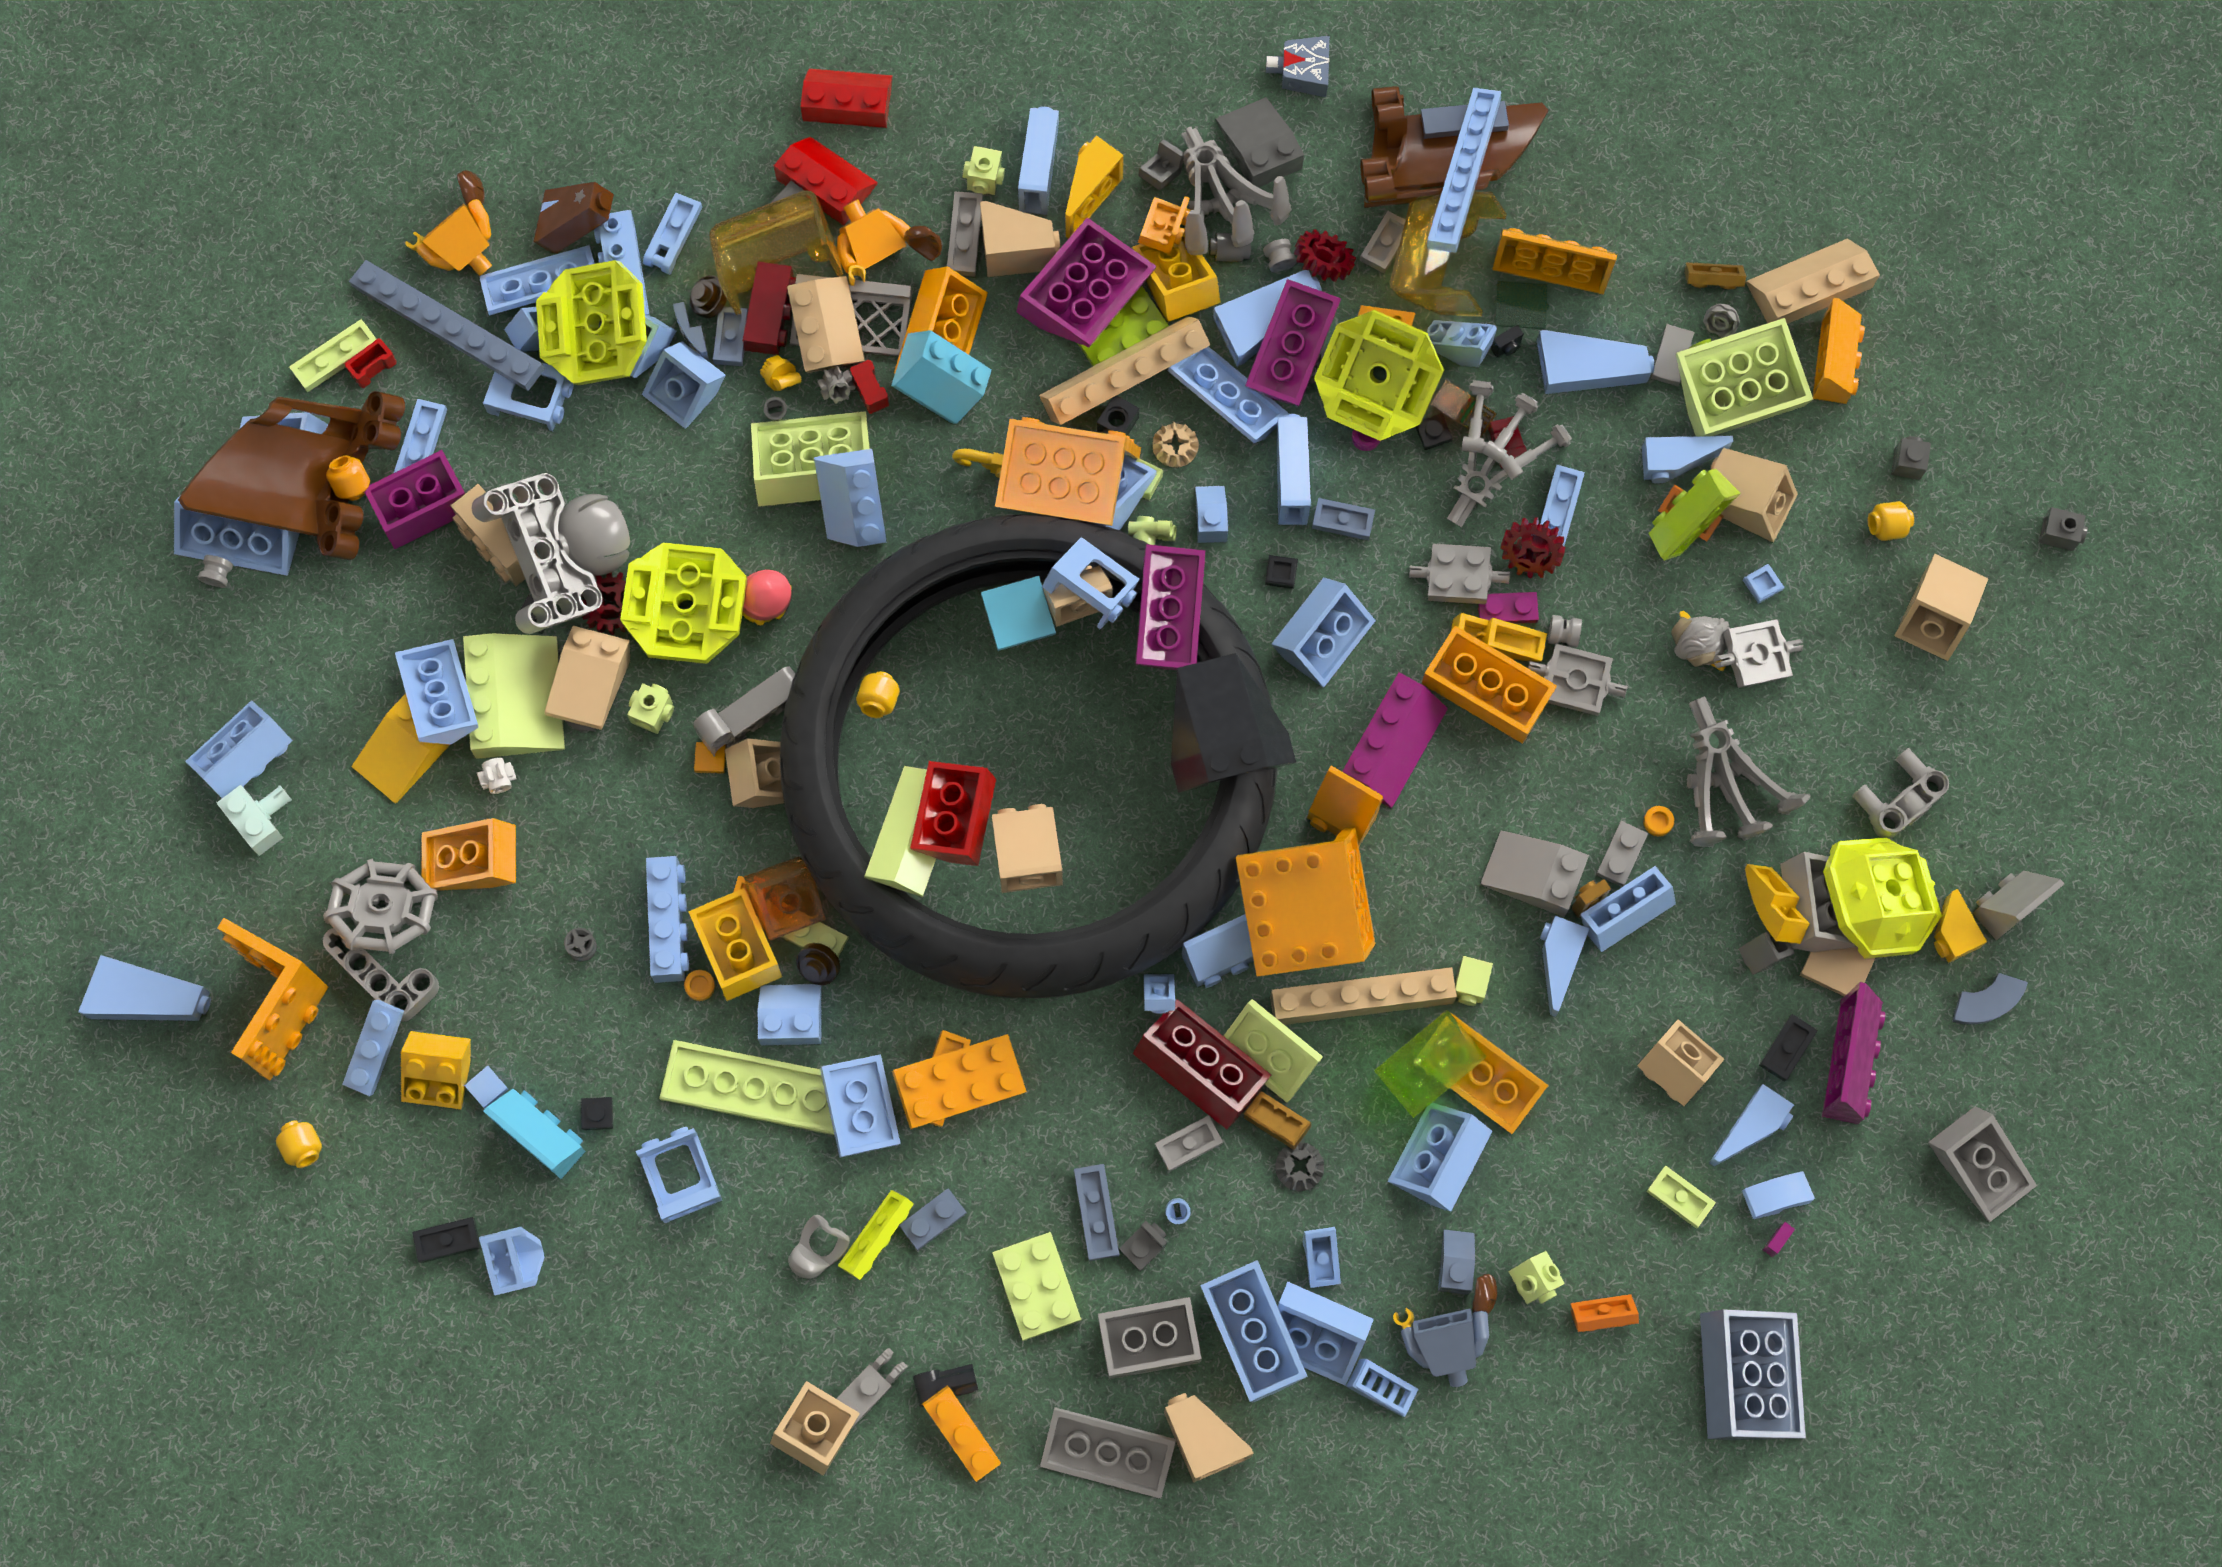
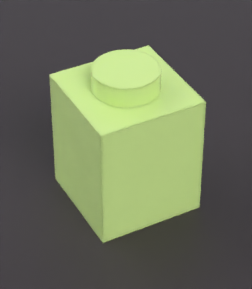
(1472, 980)

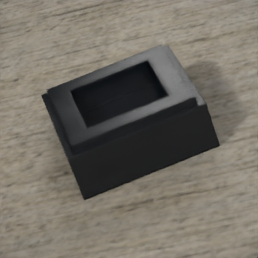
(1281, 571)

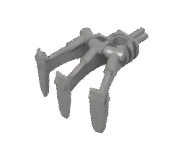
(1240, 193)
(1496, 452)
(1725, 779)

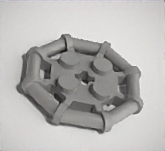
(384, 920)

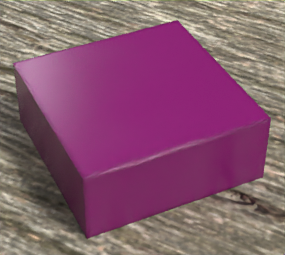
(1778, 1239)

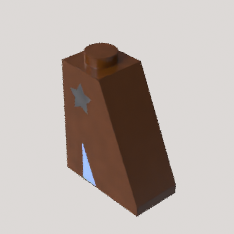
(571, 214)

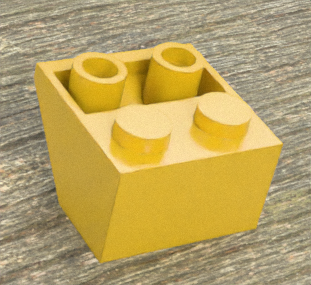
(434, 1069)

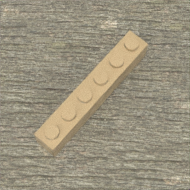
(1124, 370)
(1363, 996)

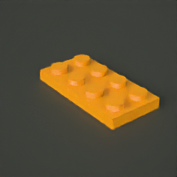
(959, 1081)

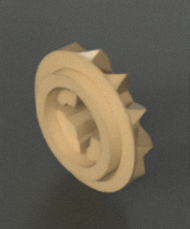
(1165, 452)

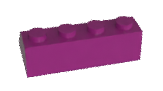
(1396, 738)

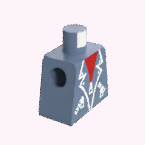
(1303, 65)

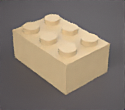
(489, 537)

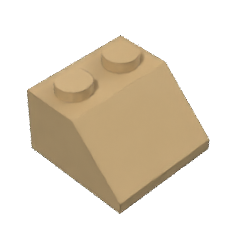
(1068, 606)
(754, 773)
(1680, 1063)
(814, 1428)

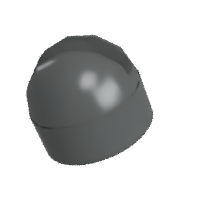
(772, 403)

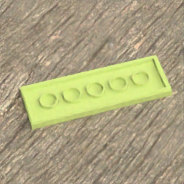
(746, 1087)

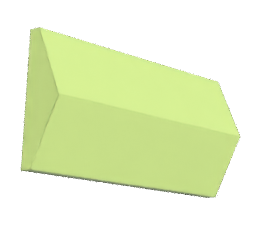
(892, 858)

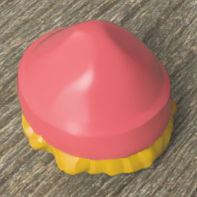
(766, 596)

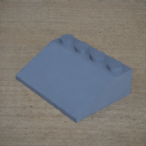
(1752, 1375)

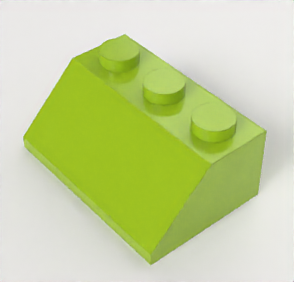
(1692, 513)

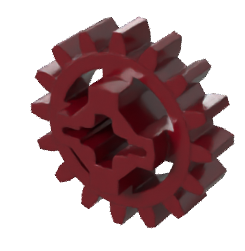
(1324, 255)
(1533, 547)
(601, 614)

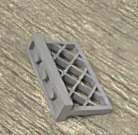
(875, 294)

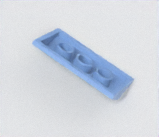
(528, 281)
(1226, 393)
(437, 692)

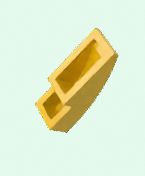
(1508, 638)
(1776, 904)

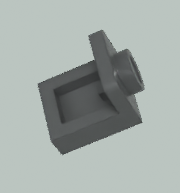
(1163, 166)

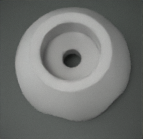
(1721, 320)

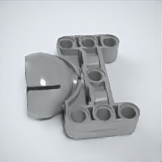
(569, 544)

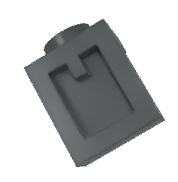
(1144, 1245)

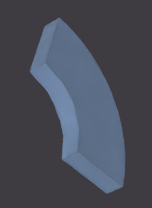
(1989, 1003)

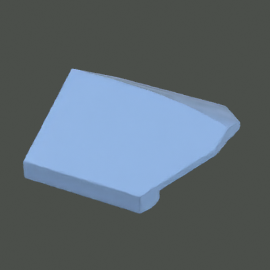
(512, 1259)

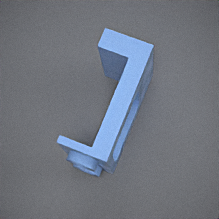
(499, 399)
(1068, 572)
(689, 1199)

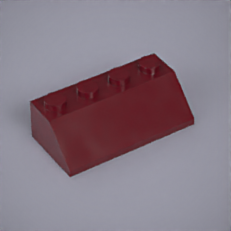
(1201, 1064)

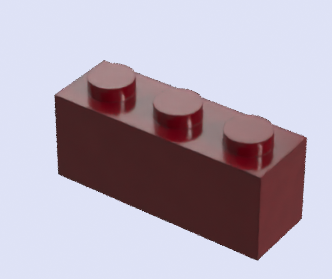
(768, 309)

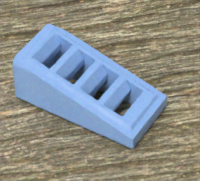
(1358, 1375)

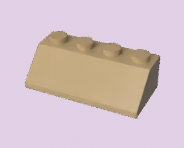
(1813, 282)

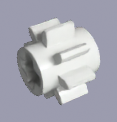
(496, 775)

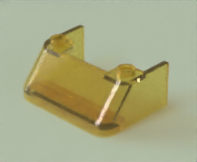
(770, 236)
(1420, 271)

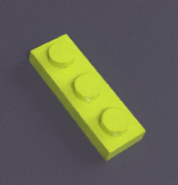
(876, 1234)

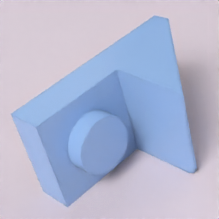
(1322, 1257)

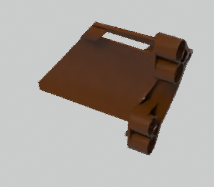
(1407, 161)
(279, 472)

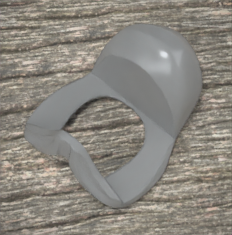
(805, 1261)

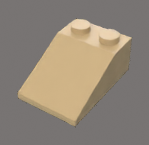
(588, 677)

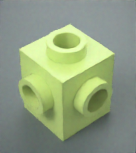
(984, 170)
(650, 707)
(1537, 1278)

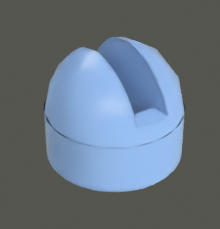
(1184, 1209)

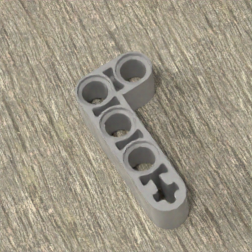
(746, 713)
(374, 971)

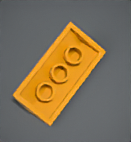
(1499, 1084)

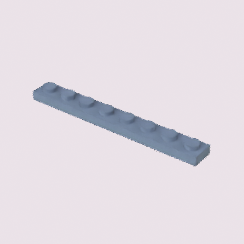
(447, 325)

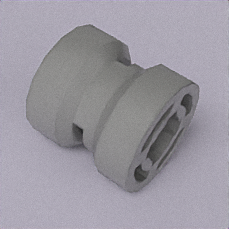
(1564, 631)

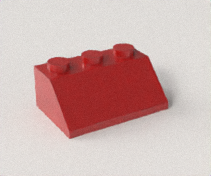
(846, 98)
(825, 174)
(953, 812)

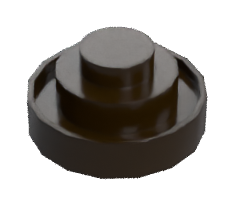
(707, 297)
(818, 963)

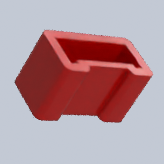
(370, 362)
(868, 387)

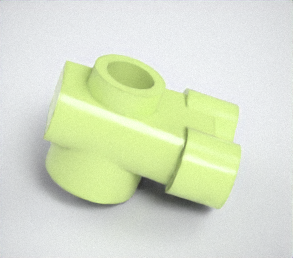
(1148, 530)

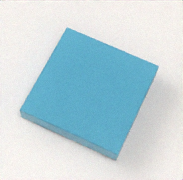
(1018, 613)

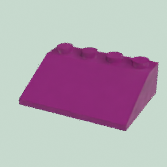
(1084, 285)
(1853, 1056)

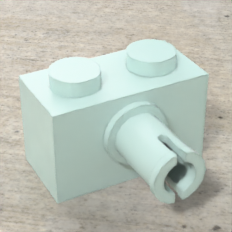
(253, 817)

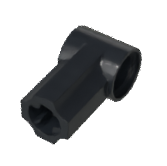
(959, 1380)

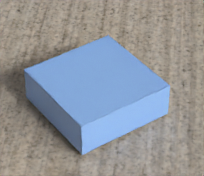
(1763, 583)
(486, 1087)

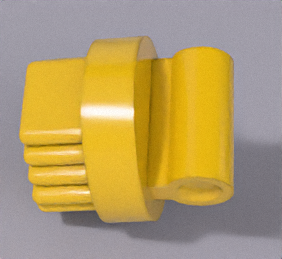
(779, 373)

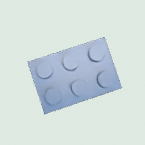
(860, 1105)

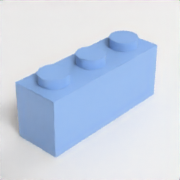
(1628, 908)

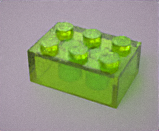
(1430, 1063)

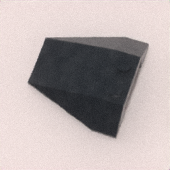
(1223, 725)

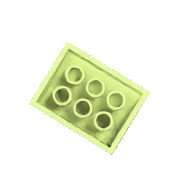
(1742, 379)
(787, 451)
(509, 691)

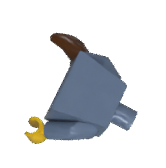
(1454, 1339)

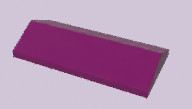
(1292, 343)
(1170, 607)

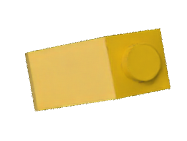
(1957, 929)

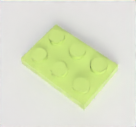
(1274, 1049)
(1036, 1286)

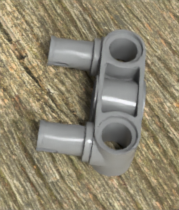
(1910, 803)

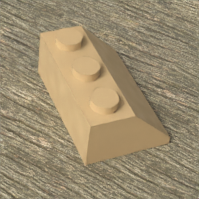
(825, 323)

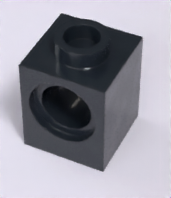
(1118, 409)

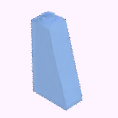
(1038, 160)
(1247, 318)
(1590, 363)
(1293, 470)
(137, 993)

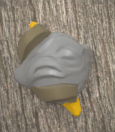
(1699, 639)

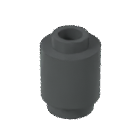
(1224, 251)

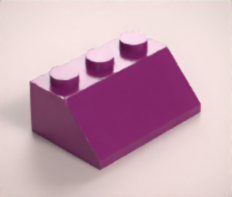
(415, 499)

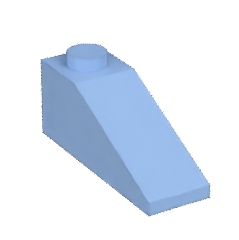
(1673, 456)
(1560, 956)
(1760, 1119)

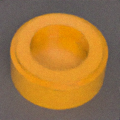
(1658, 821)
(699, 985)

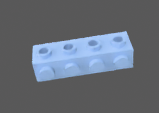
(621, 244)
(665, 919)

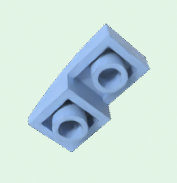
(1778, 1194)

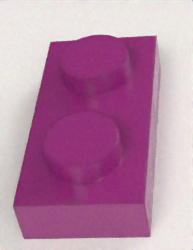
(1511, 607)

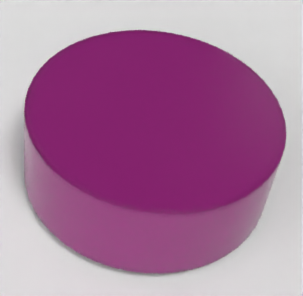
(1364, 442)

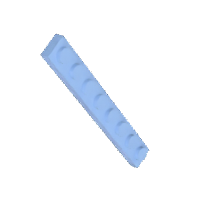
(1464, 170)

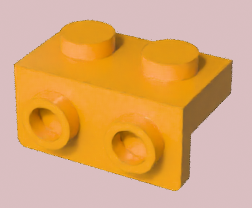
(1163, 225)

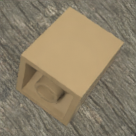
(1016, 240)
(1764, 490)
(1942, 607)
(1027, 848)
(1203, 1437)

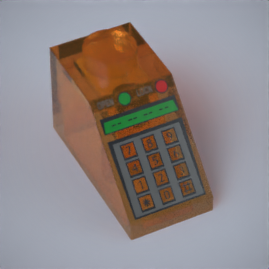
(1460, 406)

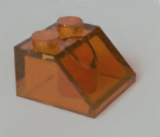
(784, 897)

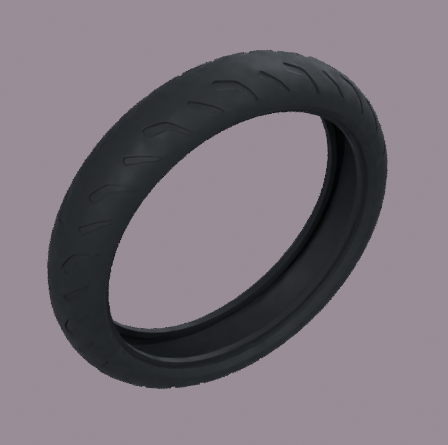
(902, 928)

